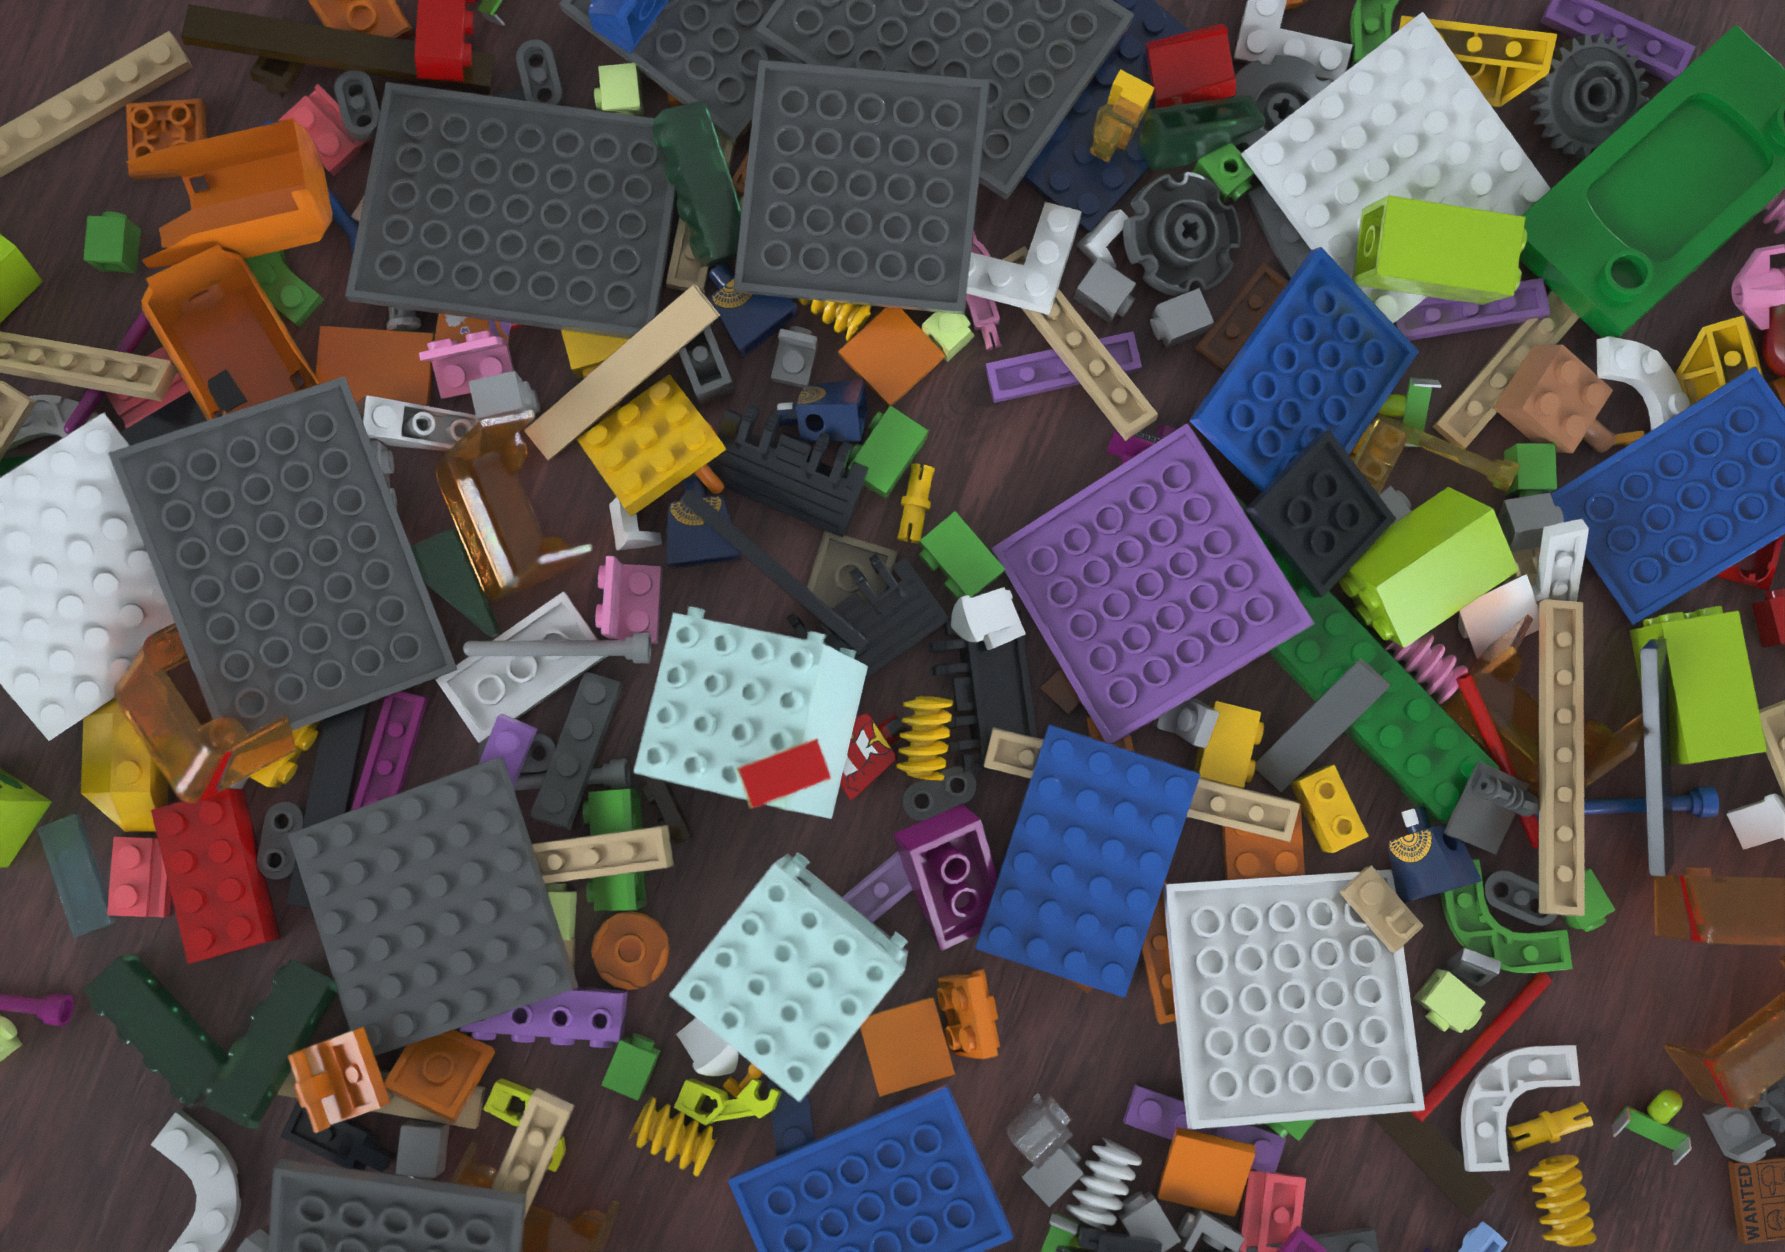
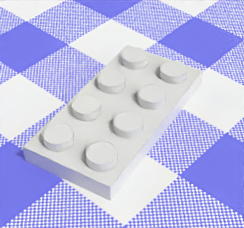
(516, 684)

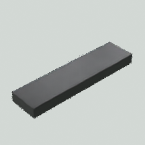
(1321, 724)

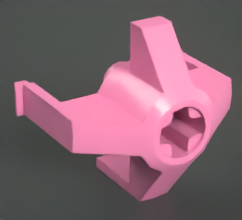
(1759, 286)

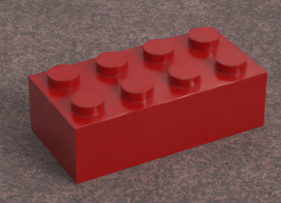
(215, 875)

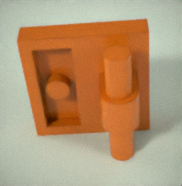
(969, 1014)
(338, 1079)

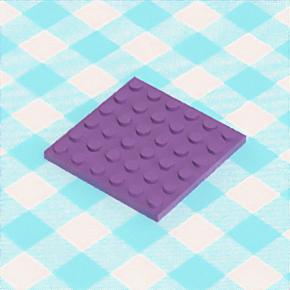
(1151, 585)

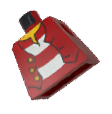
(869, 752)

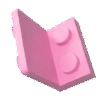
(459, 363)
(629, 599)

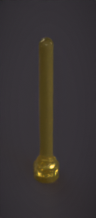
(1498, 472)

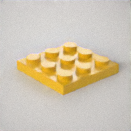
(651, 445)

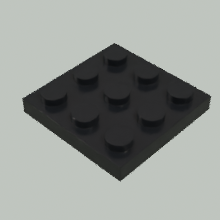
(1321, 513)

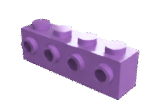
(572, 1015)

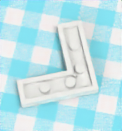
(1263, 39)
(1037, 281)
(1558, 565)

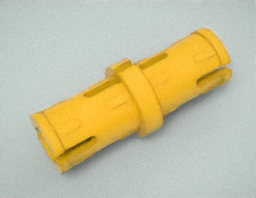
(915, 503)
(1549, 1126)

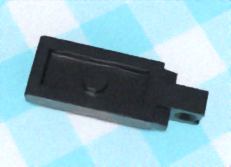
(342, 1143)

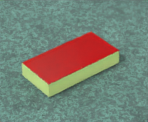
(783, 773)

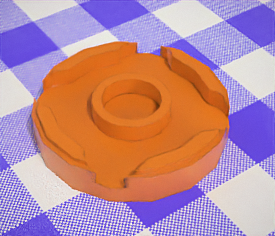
(630, 950)

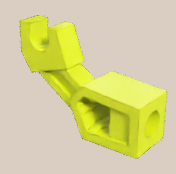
(499, 1103)
(747, 1103)

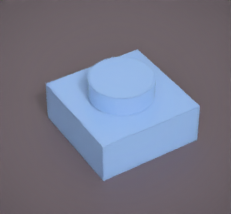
(1482, 1240)

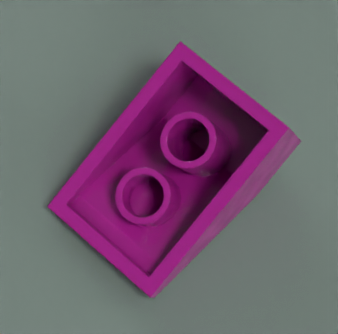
(949, 872)

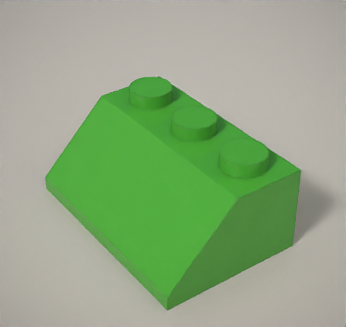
(611, 813)

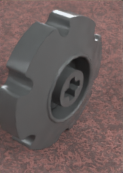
(1276, 90)
(1155, 238)

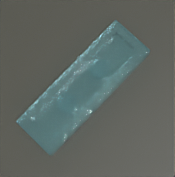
(76, 875)

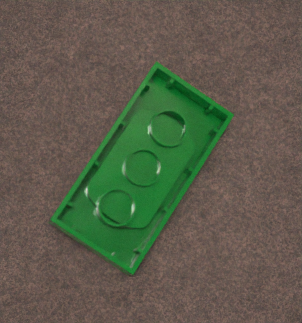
(1664, 188)

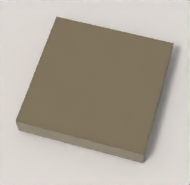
(838, 557)

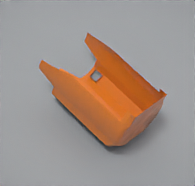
(260, 198)
(230, 332)

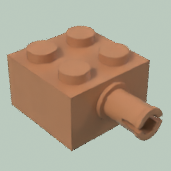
(1557, 400)

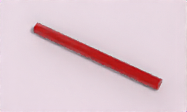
(1494, 745)
(1482, 1044)

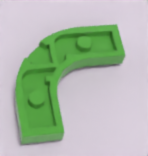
(1370, 26)
(284, 288)
(1480, 932)

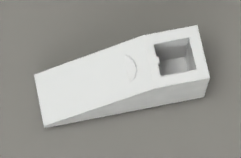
(413, 424)

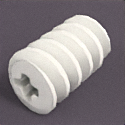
(1104, 1184)

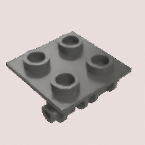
(1489, 807)

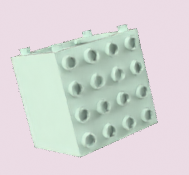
(745, 695)
(792, 975)

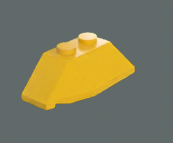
(1497, 58)
(1716, 358)
(120, 771)

